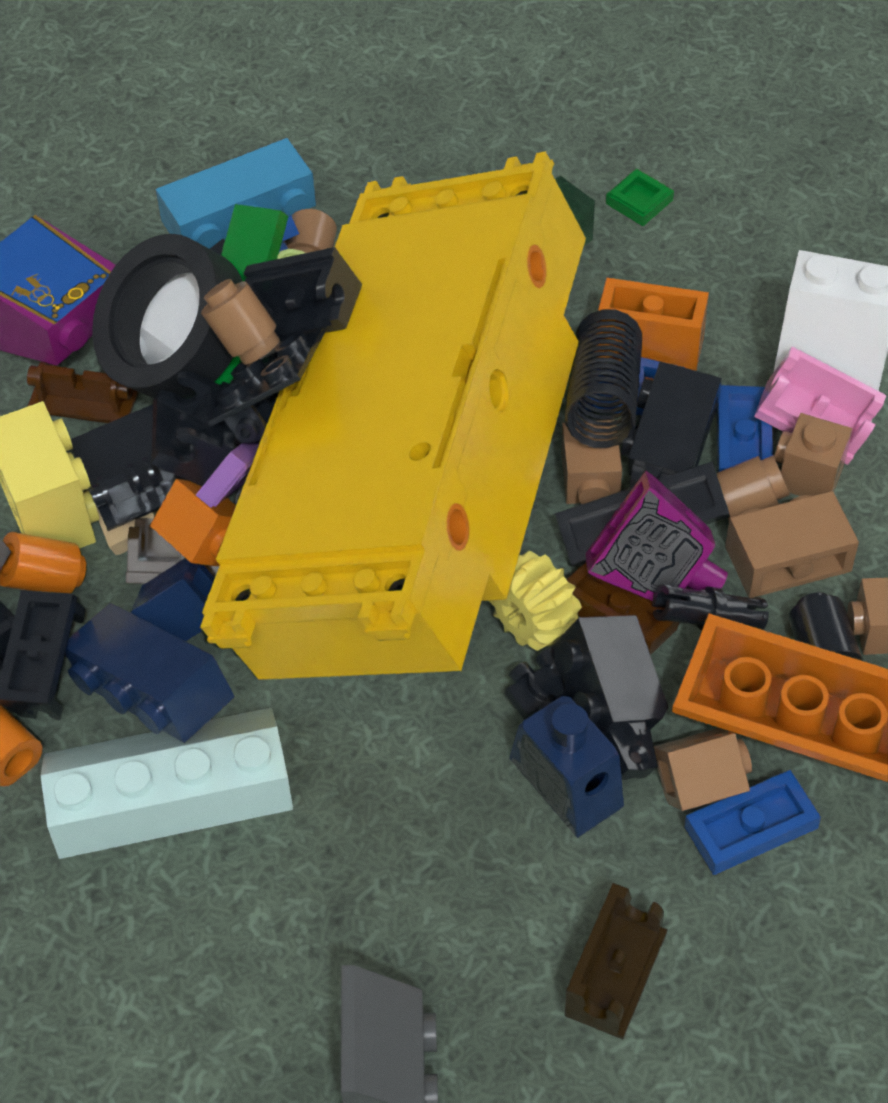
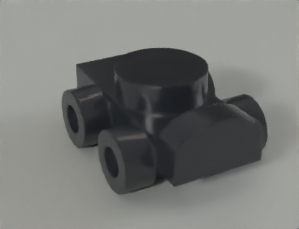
(536, 689)

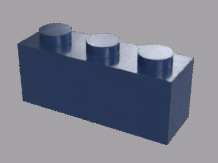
(147, 673)

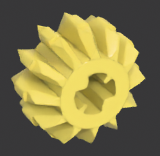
(538, 602)

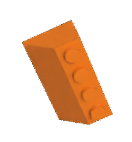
(788, 695)

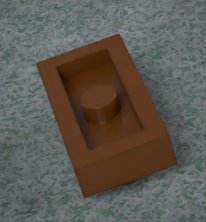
(605, 599)

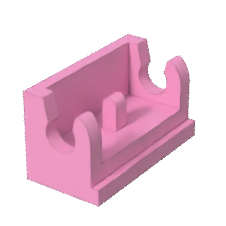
(820, 391)

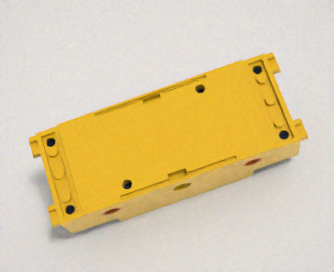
(413, 438)

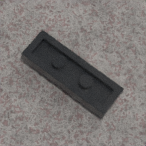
(694, 487)

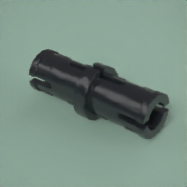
(695, 605)

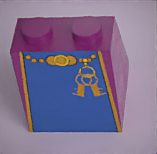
(47, 292)

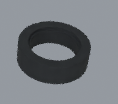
(125, 301)

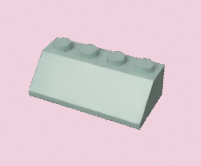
(164, 787)

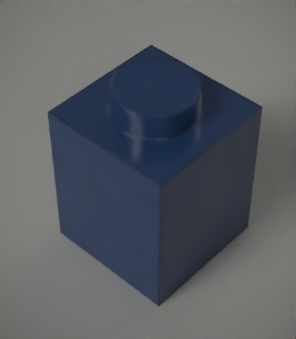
(175, 599)

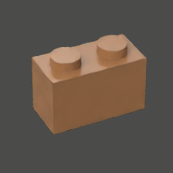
(791, 544)

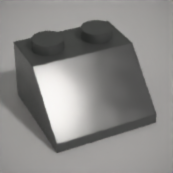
(384, 1040)

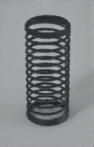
(625, 384)

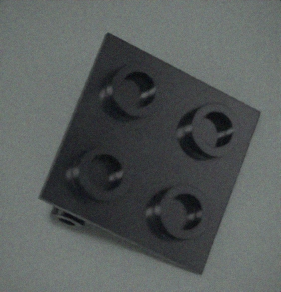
(255, 386)
(121, 468)

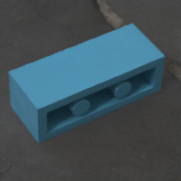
(263, 178)

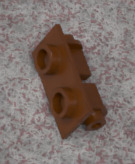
(77, 396)

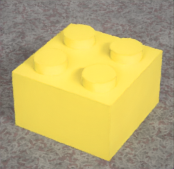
(43, 479)

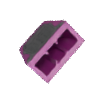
(654, 543)

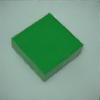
(639, 197)

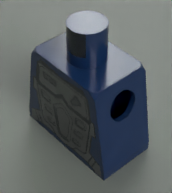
(562, 755)

